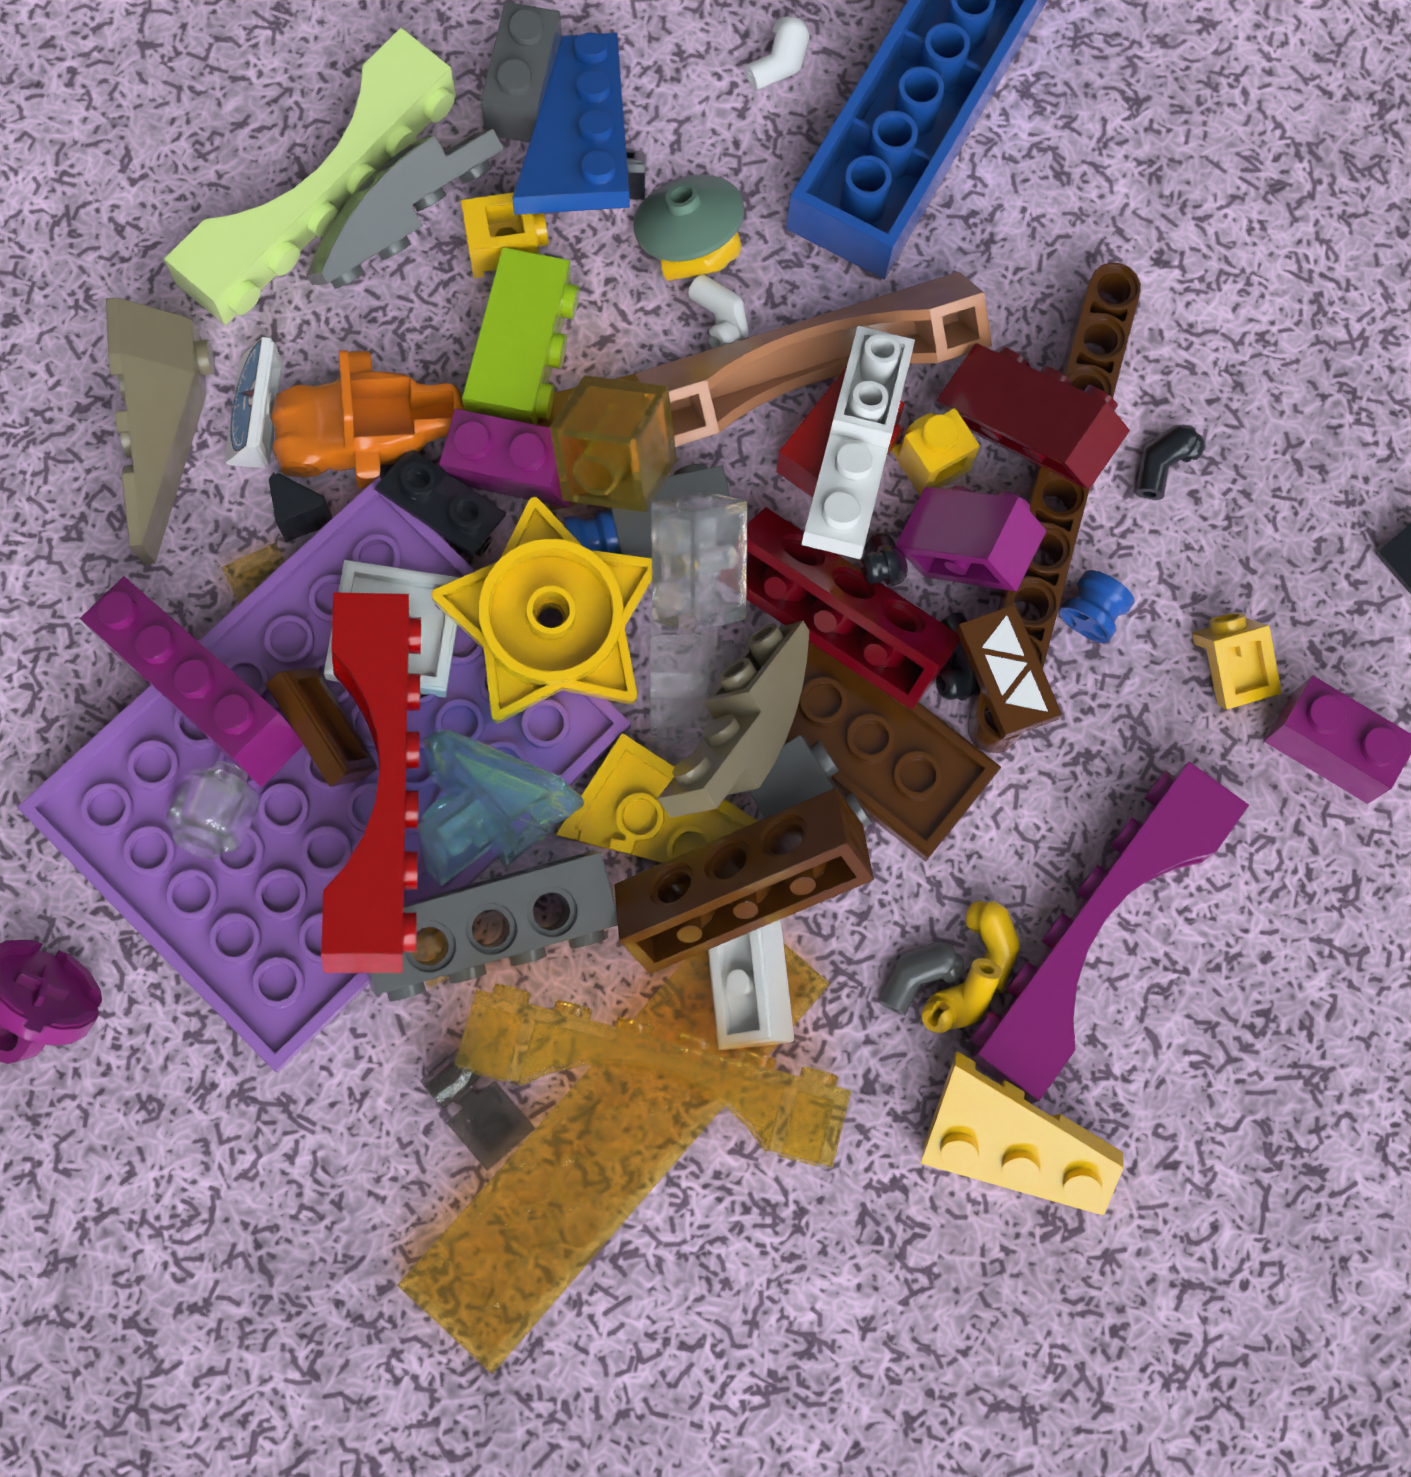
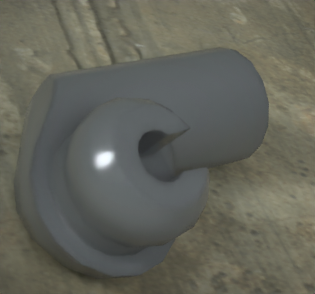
(917, 967)

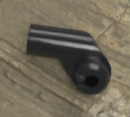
(959, 679)

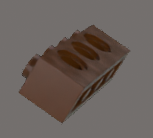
(743, 881)

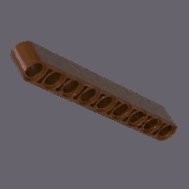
(1044, 585)

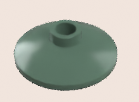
(689, 217)

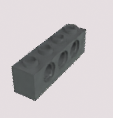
(575, 880)

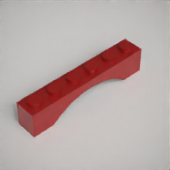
(365, 901)

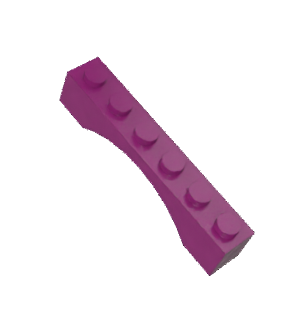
(1036, 1030)

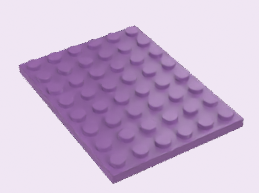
(252, 919)

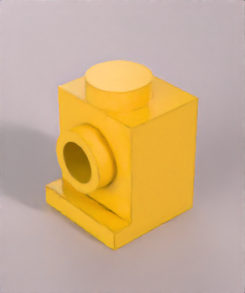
(493, 225)
(936, 450)

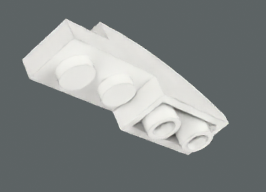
(858, 443)

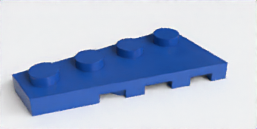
(579, 134)

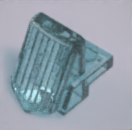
(488, 806)

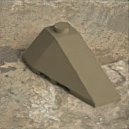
(164, 387)

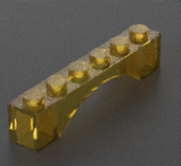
(782, 1111)

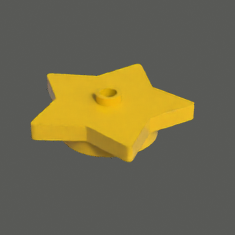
(539, 572)

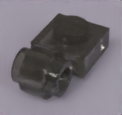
(488, 1122)

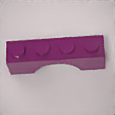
(193, 681)

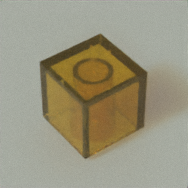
(614, 443)

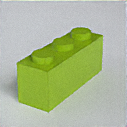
(521, 337)

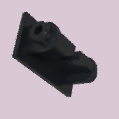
(441, 502)

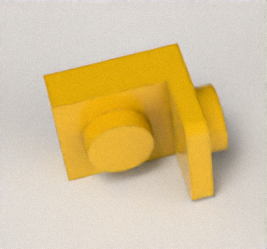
(1239, 659)

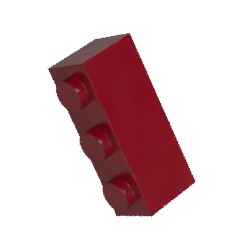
(1036, 413)

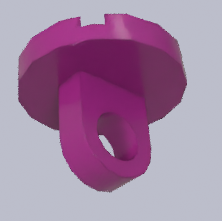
(43, 999)

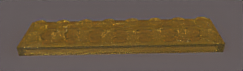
(578, 1178)

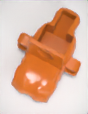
(358, 420)

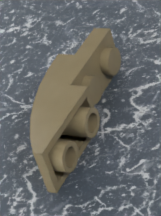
(750, 723)

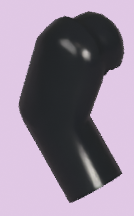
(1168, 448)
(883, 561)

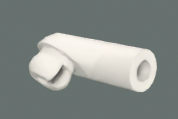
(786, 54)
(726, 307)

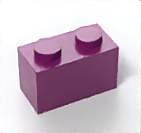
(502, 457)
(971, 537)
(1341, 740)

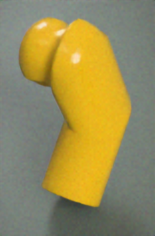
(704, 265)
(998, 934)
(962, 1003)

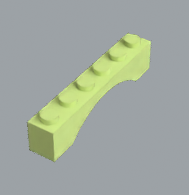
(237, 255)

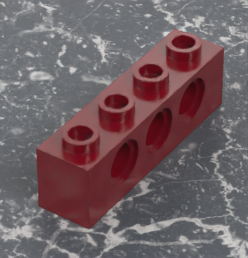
(846, 616)

